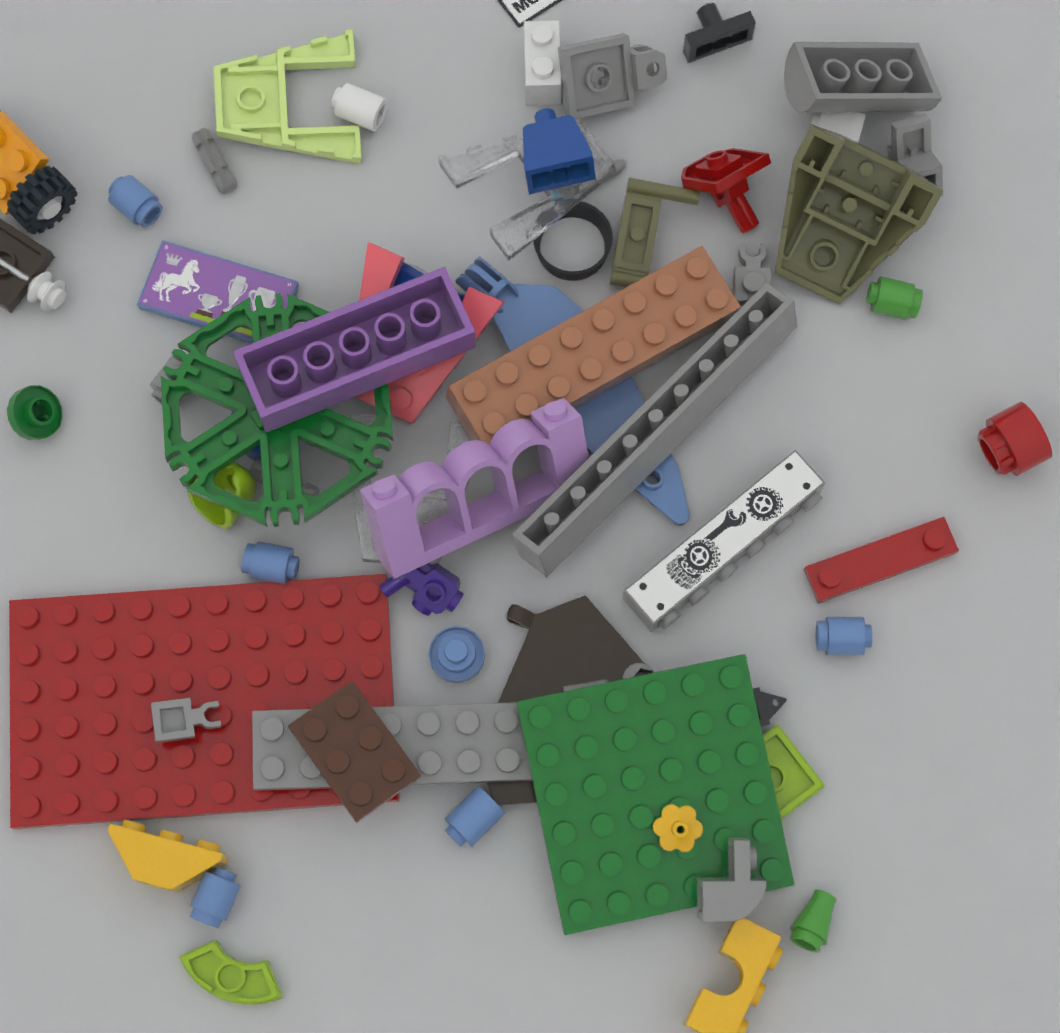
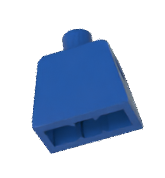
(555, 153)

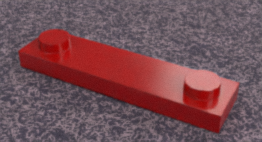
(881, 560)

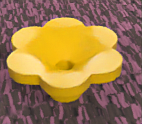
(667, 826)

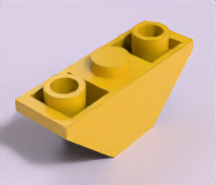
(164, 858)

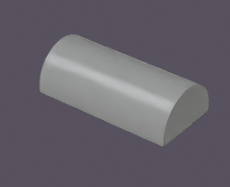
(859, 77)

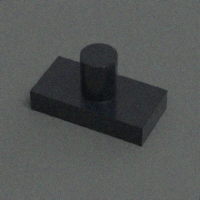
(717, 33)

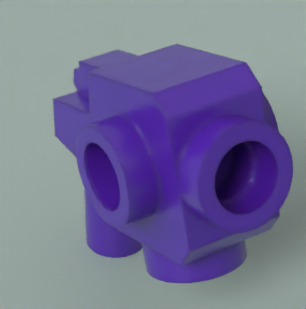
(433, 588)

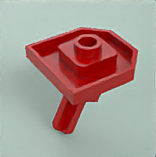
(725, 177)

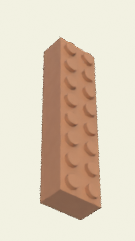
(597, 346)

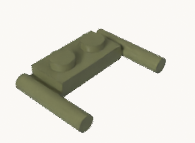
(639, 227)

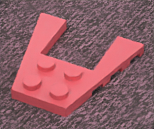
(414, 392)

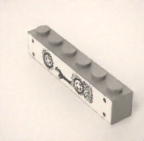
(723, 541)

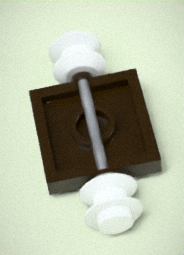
(23, 272)

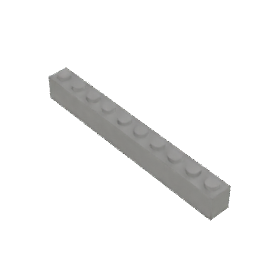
(655, 430)

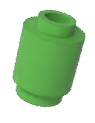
(894, 298)

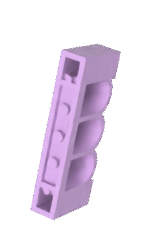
(394, 501)

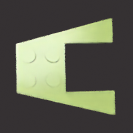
(254, 100)

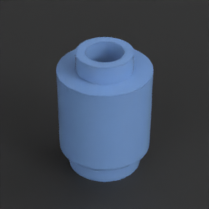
(134, 201)
(270, 562)
(843, 635)
(214, 897)

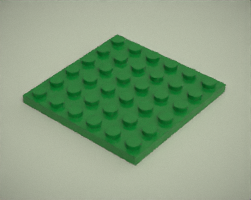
(622, 752)

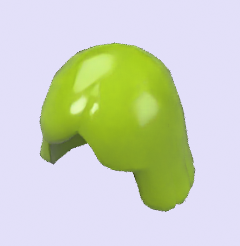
(238, 482)

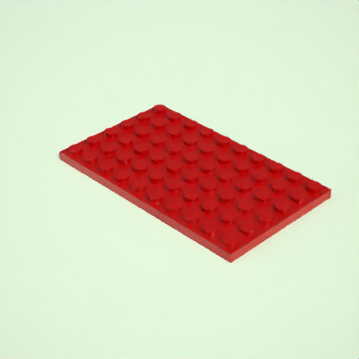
(99, 661)

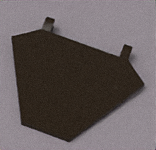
(561, 649)

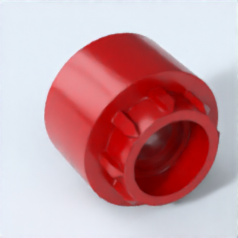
(1014, 441)

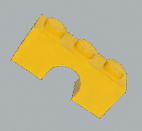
(752, 951)

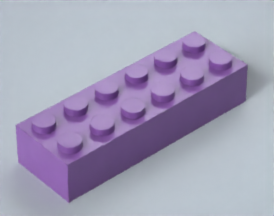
(355, 349)

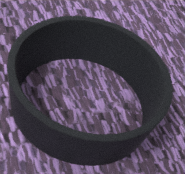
(596, 217)

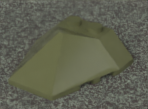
(847, 213)

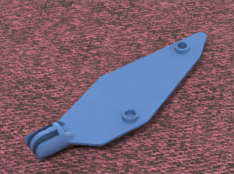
(538, 308)

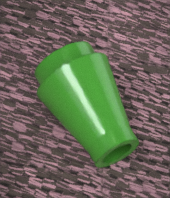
(813, 923)

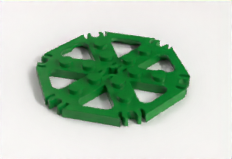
(244, 429)

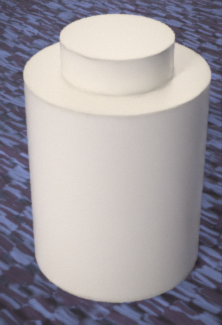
(359, 106)

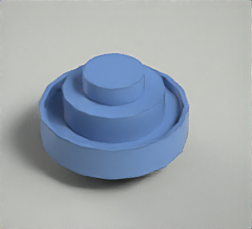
(456, 654)

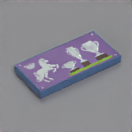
(202, 287)

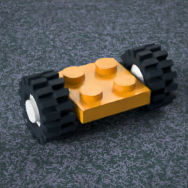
(28, 187)

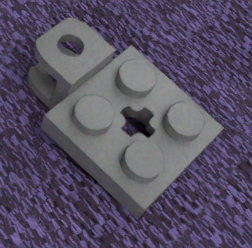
(623, 68)

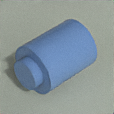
(473, 817)

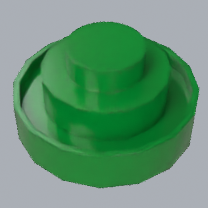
(34, 412)

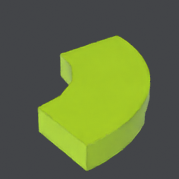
(229, 978)

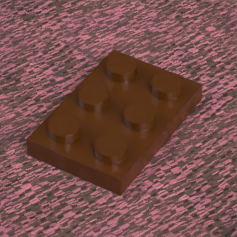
(354, 751)

